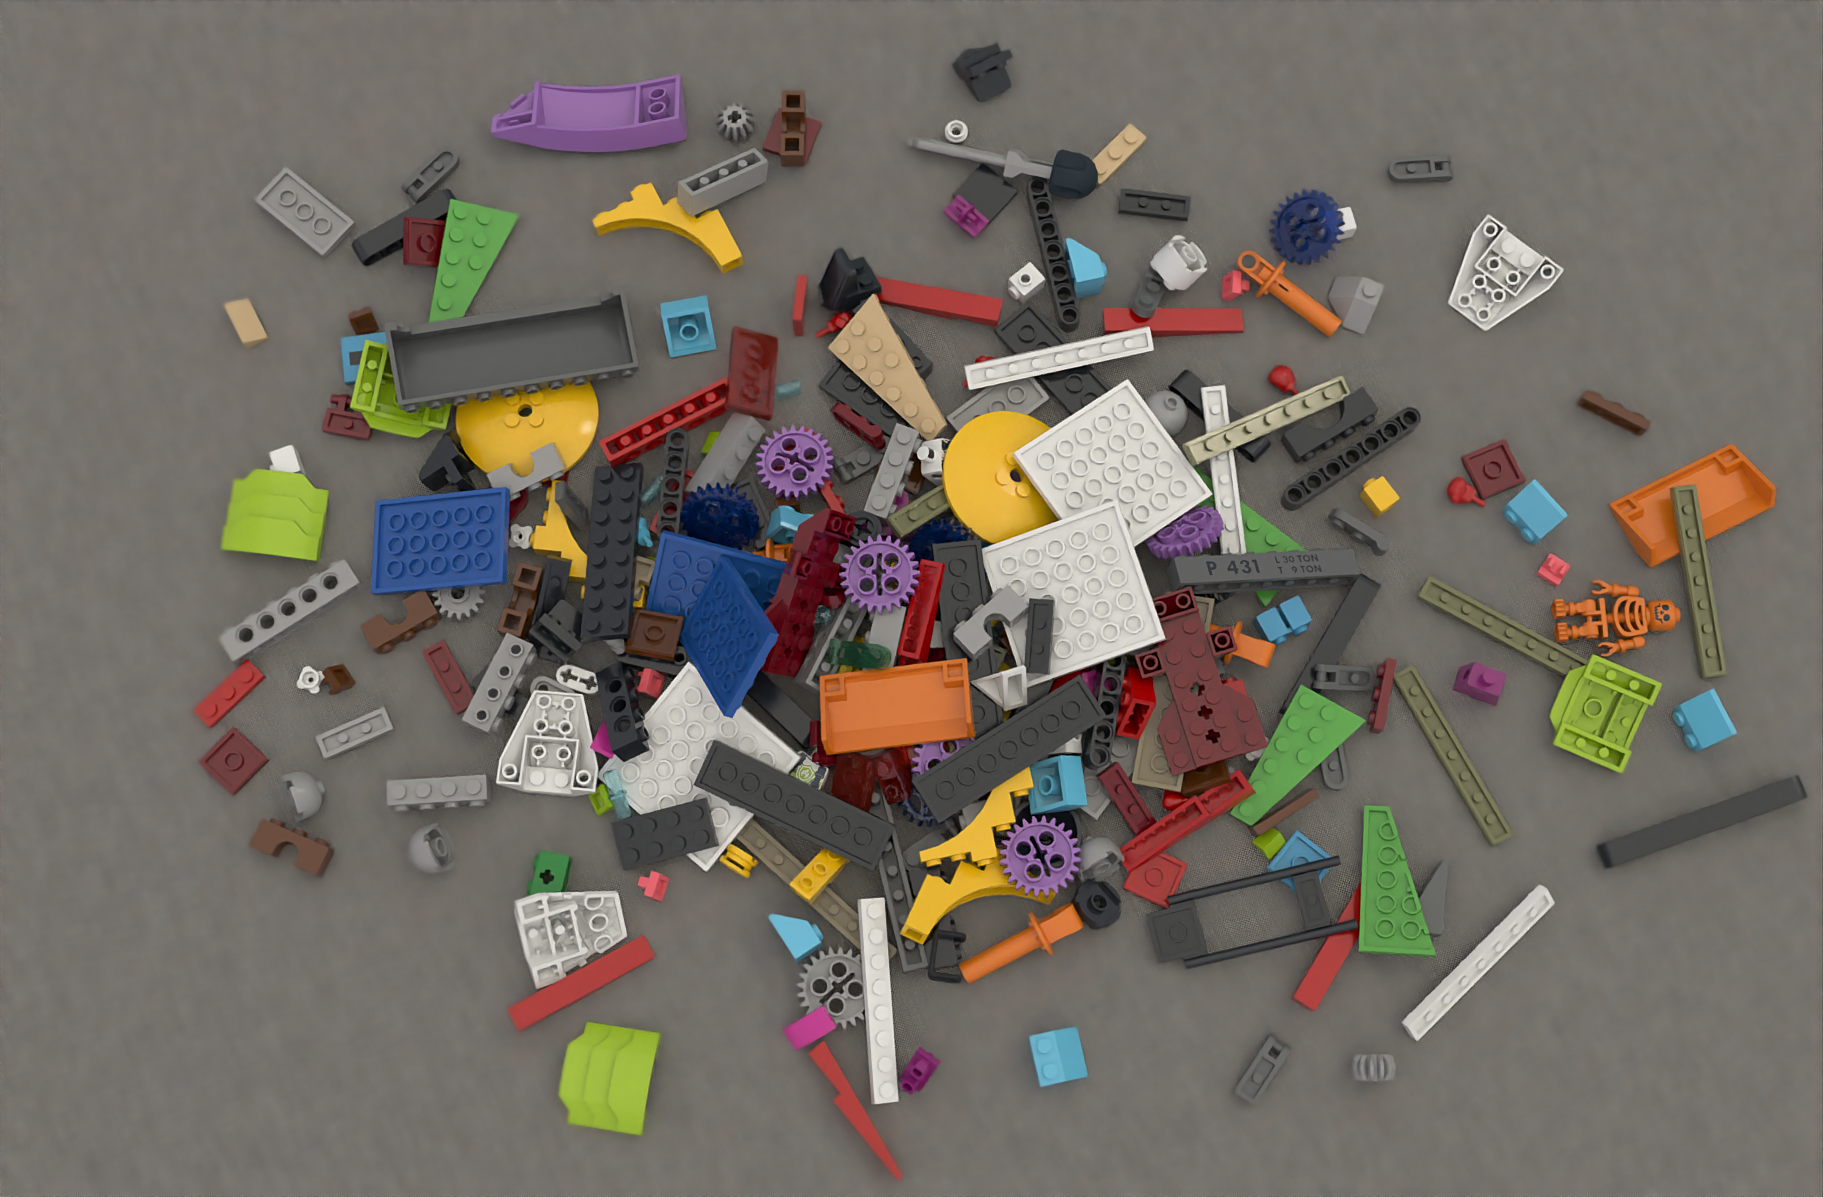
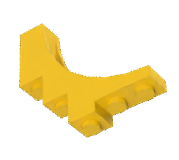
(648, 211)
(558, 541)
(978, 837)
(968, 883)

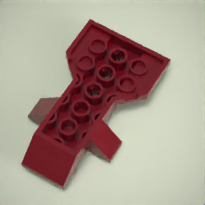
(802, 586)
(1187, 660)

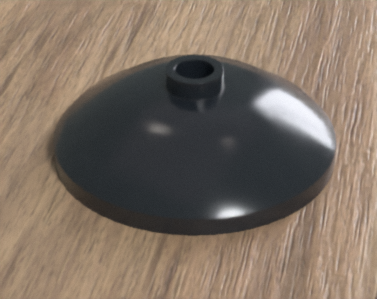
(1068, 817)

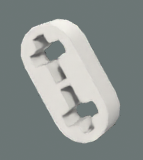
(581, 674)

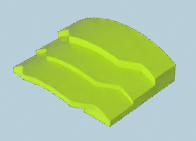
(377, 399)
(276, 516)
(1601, 711)
(609, 1077)

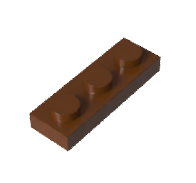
(1613, 412)

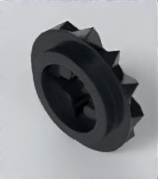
(873, 529)

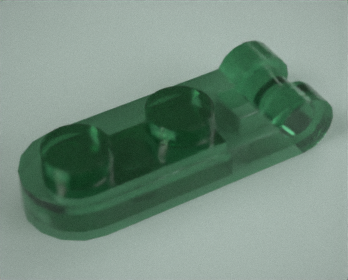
(859, 655)

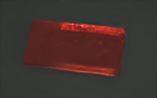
(751, 373)

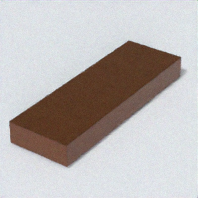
(1283, 811)

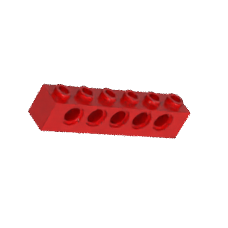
(653, 430)

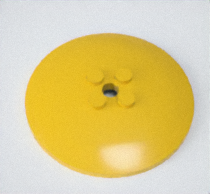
(497, 434)
(980, 481)

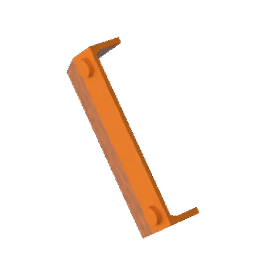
(1727, 492)
(896, 706)

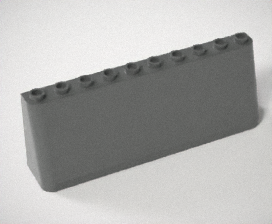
(511, 351)

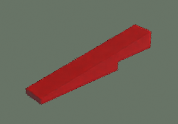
(940, 301)
(1175, 321)
(921, 615)
(1185, 820)
(1329, 958)
(580, 983)
(850, 1105)

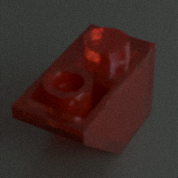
(894, 774)

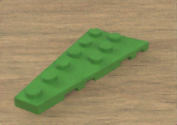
(467, 252)
(1258, 534)
(1300, 742)
(1389, 902)

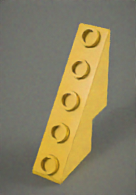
(818, 875)

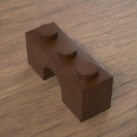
(793, 128)
(526, 594)
(420, 615)
(273, 837)

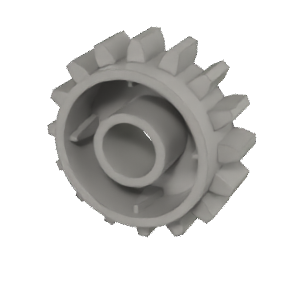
(460, 607)

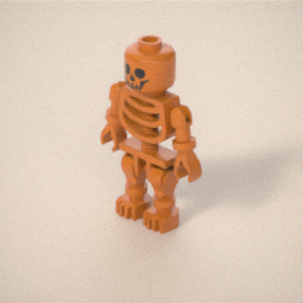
(1657, 616)

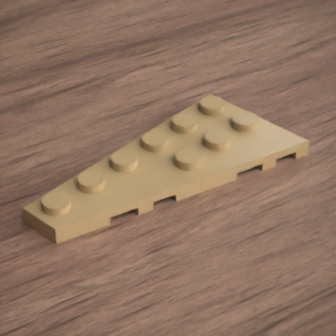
(882, 362)

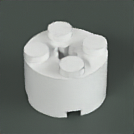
(1179, 263)

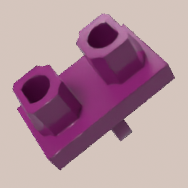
(966, 216)
(918, 1071)

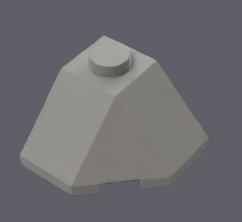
(1355, 301)

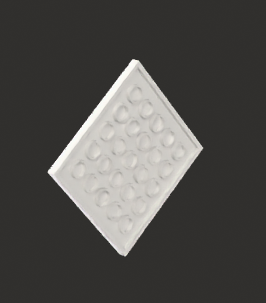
(1113, 454)
(1096, 587)
(681, 733)

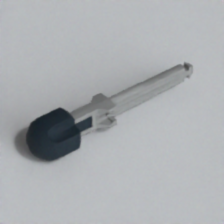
(1070, 174)

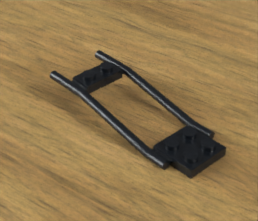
(1179, 933)

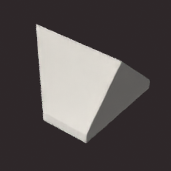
(1005, 688)

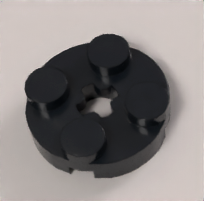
(1088, 912)

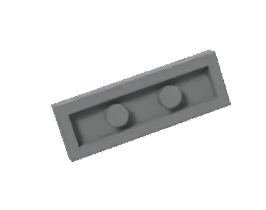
(355, 733)

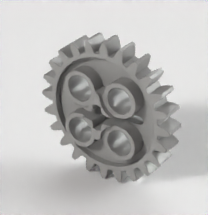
(822, 971)

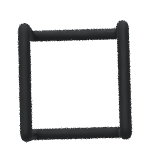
(938, 976)

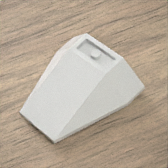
(1499, 275)
(551, 748)

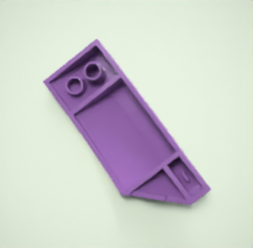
(597, 116)

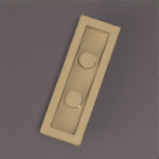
(1118, 152)

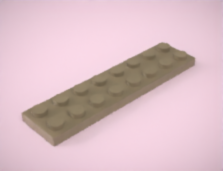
(1151, 763)

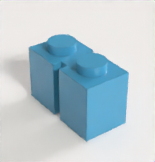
(1280, 622)

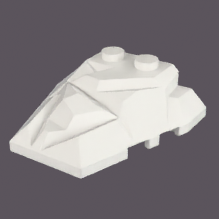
(566, 930)

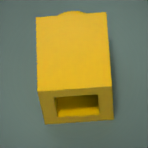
(1378, 496)

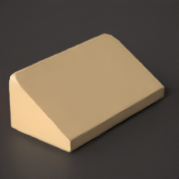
(246, 322)

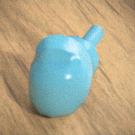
(644, 535)

